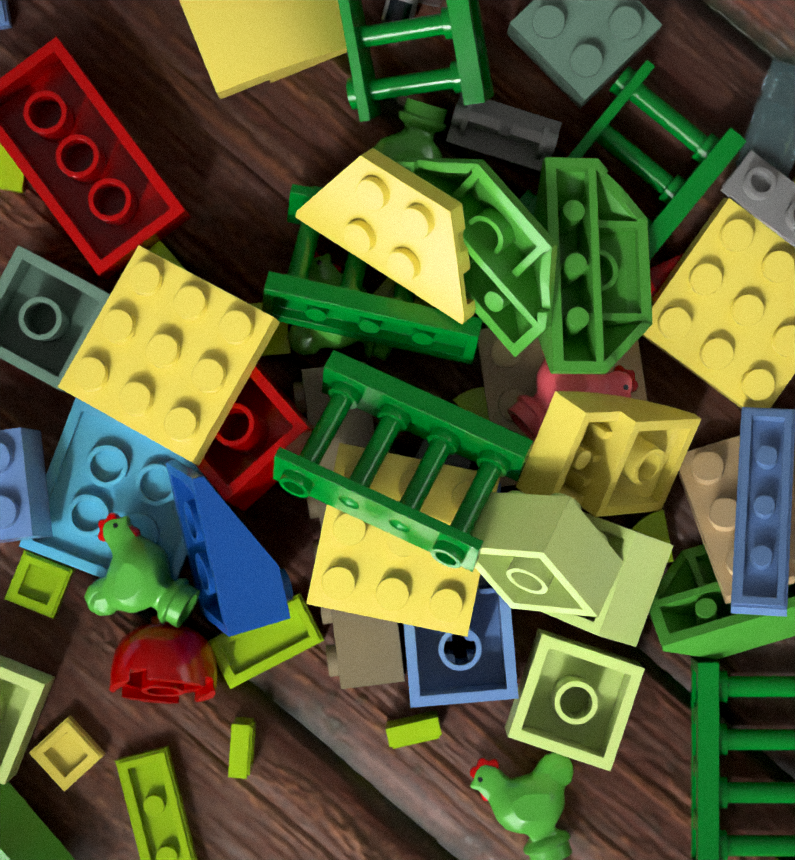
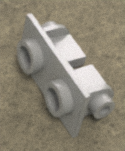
(504, 132)
(764, 194)

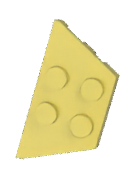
(397, 228)

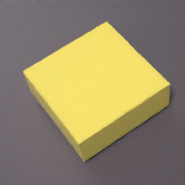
(67, 753)

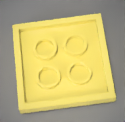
(731, 308)
(169, 355)
(383, 575)

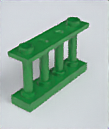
(466, 74)
(676, 193)
(359, 314)
(402, 409)
(713, 740)

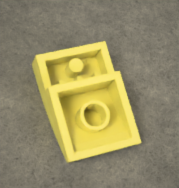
(263, 38)
(608, 452)

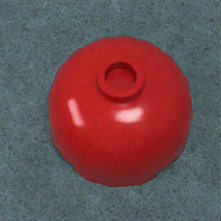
(163, 662)

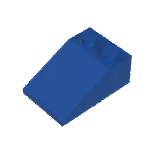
(228, 565)

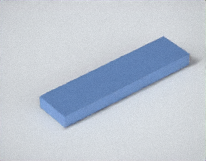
(763, 512)

